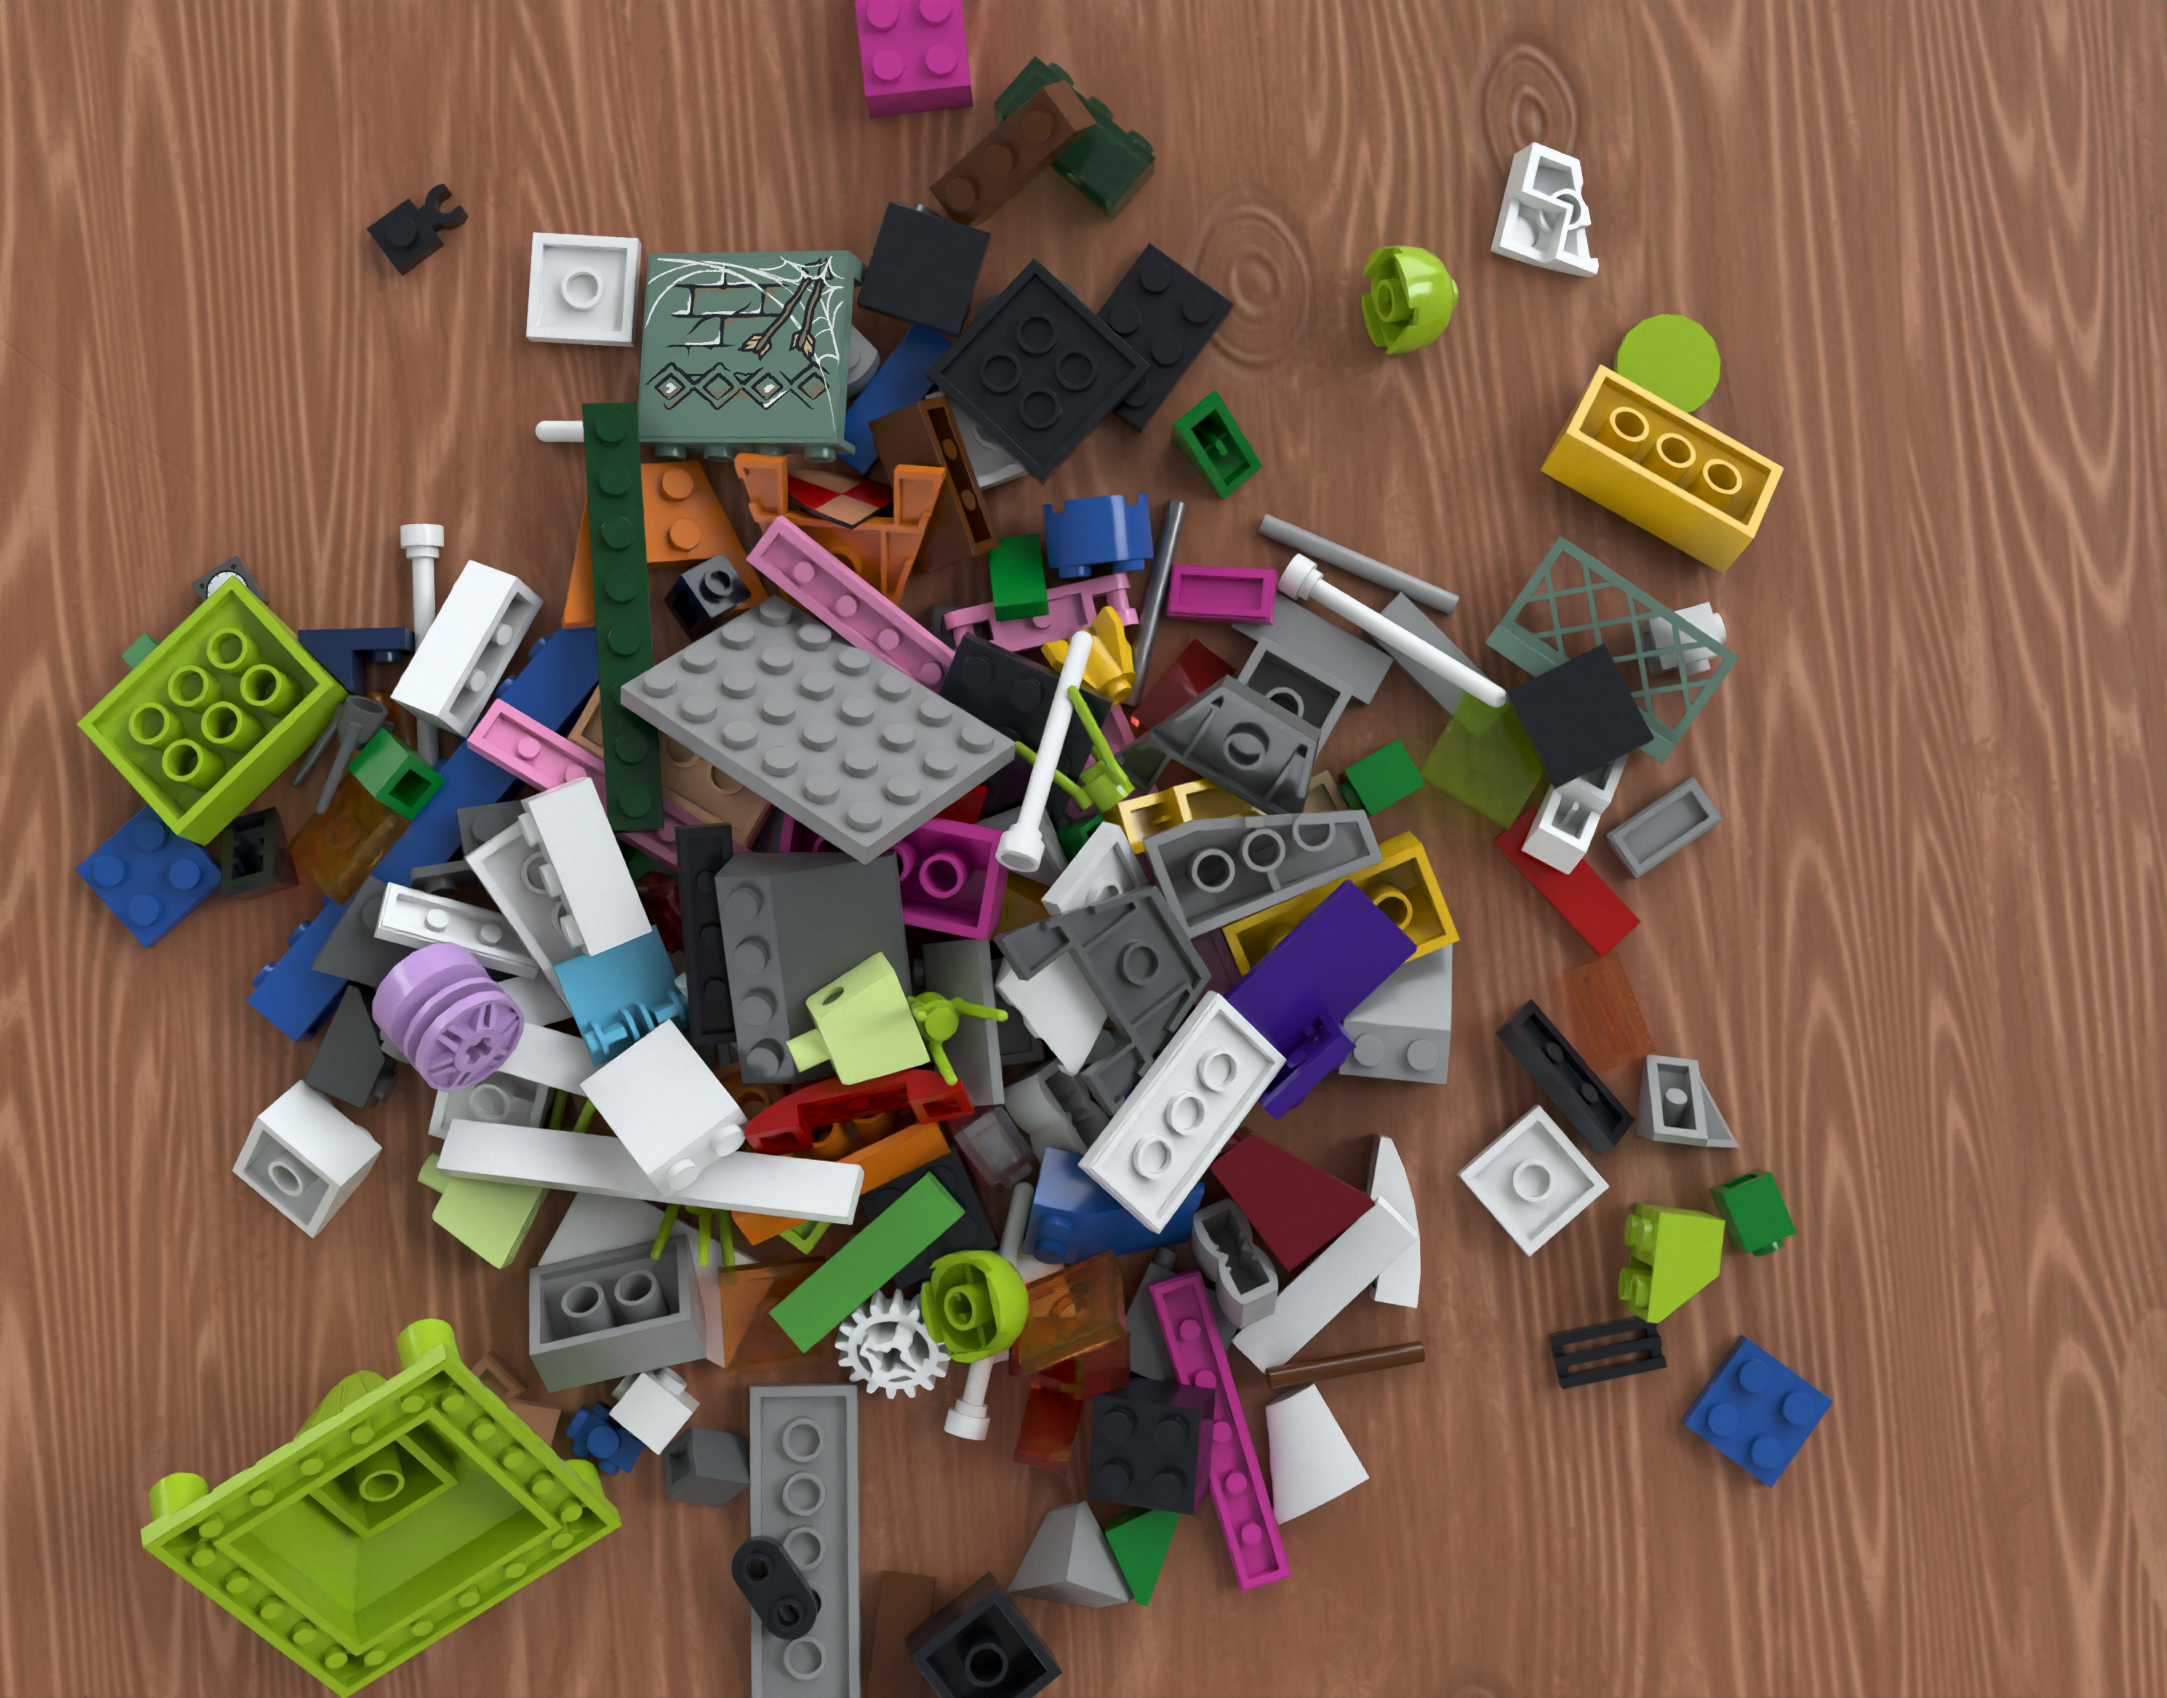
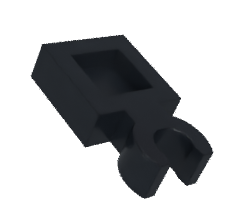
(410, 234)

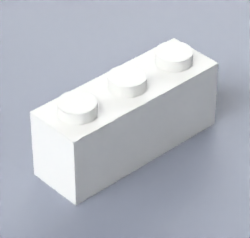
(467, 648)
(584, 866)

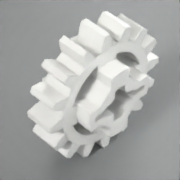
(891, 1345)

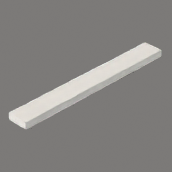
(606, 1167)

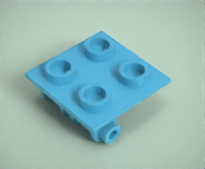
(622, 994)

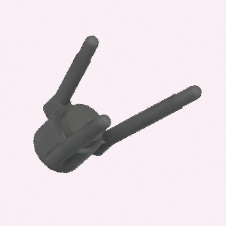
(357, 723)

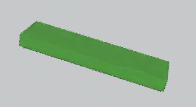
(867, 1262)

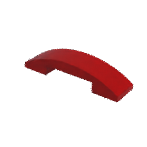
(789, 1122)

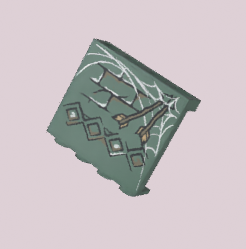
(747, 354)

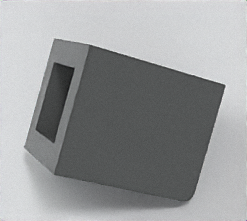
(706, 1467)

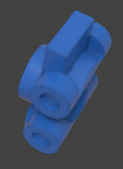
(598, 1436)

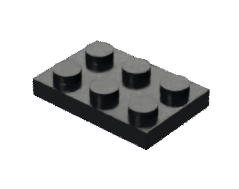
(1167, 321)

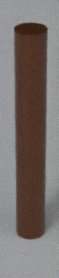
(1344, 1365)

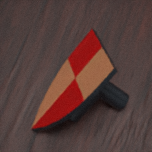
(838, 496)

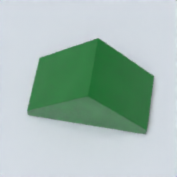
(1215, 445)
(1140, 1546)

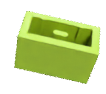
(1670, 1258)

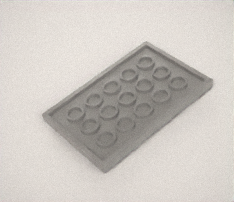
(819, 727)

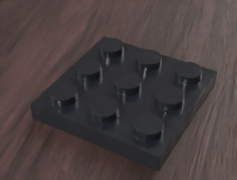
(1038, 371)
(1016, 701)

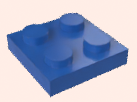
(151, 876)
(1756, 1411)

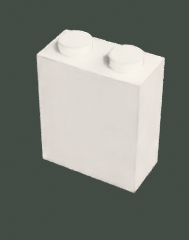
(667, 1108)

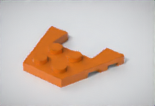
(681, 530)
(878, 549)

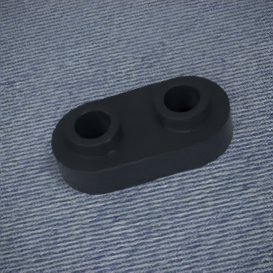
(777, 1588)

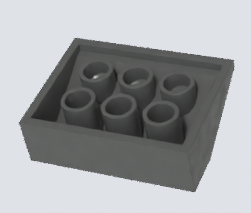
(792, 930)

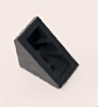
(256, 856)

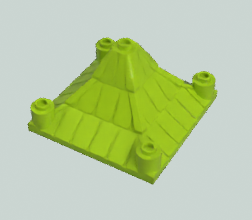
(382, 1517)

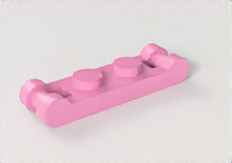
(1069, 612)

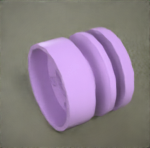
(447, 1016)

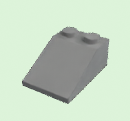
(1405, 1023)

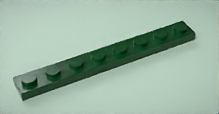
(621, 613)

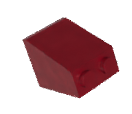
(1286, 1196)

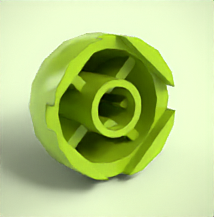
(1408, 298)
(974, 1304)

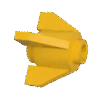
(1110, 658)

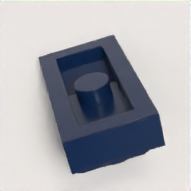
(346, 651)

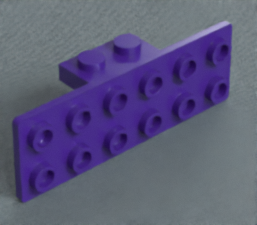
(1312, 984)

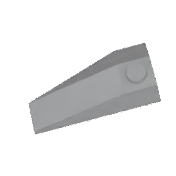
(1240, 865)

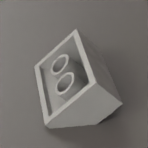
(973, 1051)
(615, 1314)

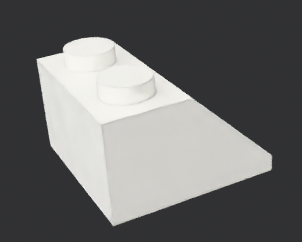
(306, 1157)

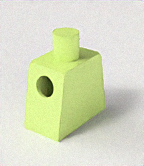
(861, 1026)
(484, 1214)

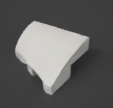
(1545, 213)
(1057, 1008)
(1307, 1453)

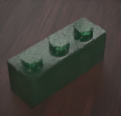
(1102, 164)

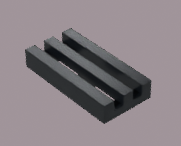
(1651, 1342)

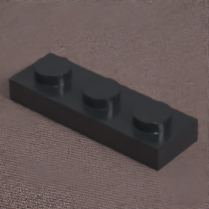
(1565, 1077)

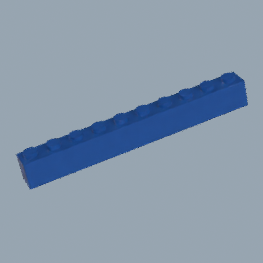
(550, 691)

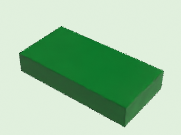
(1018, 578)

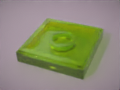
(1484, 761)

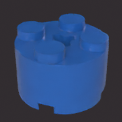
(1098, 533)

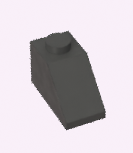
(350, 1056)

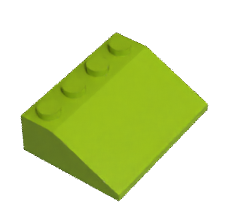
(215, 713)

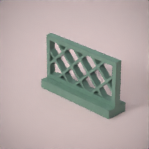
(1539, 657)

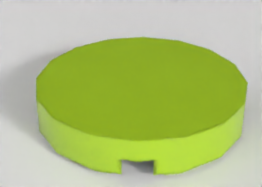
(1670, 360)

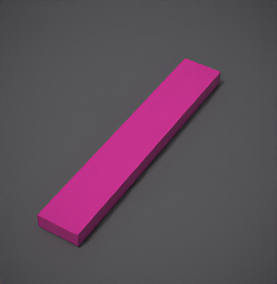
(1234, 1470)

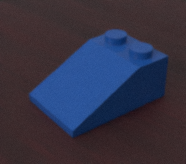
(1080, 1219)

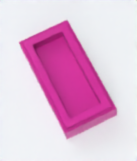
(1222, 594)

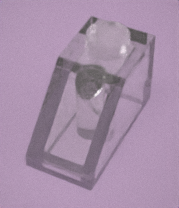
(996, 1147)

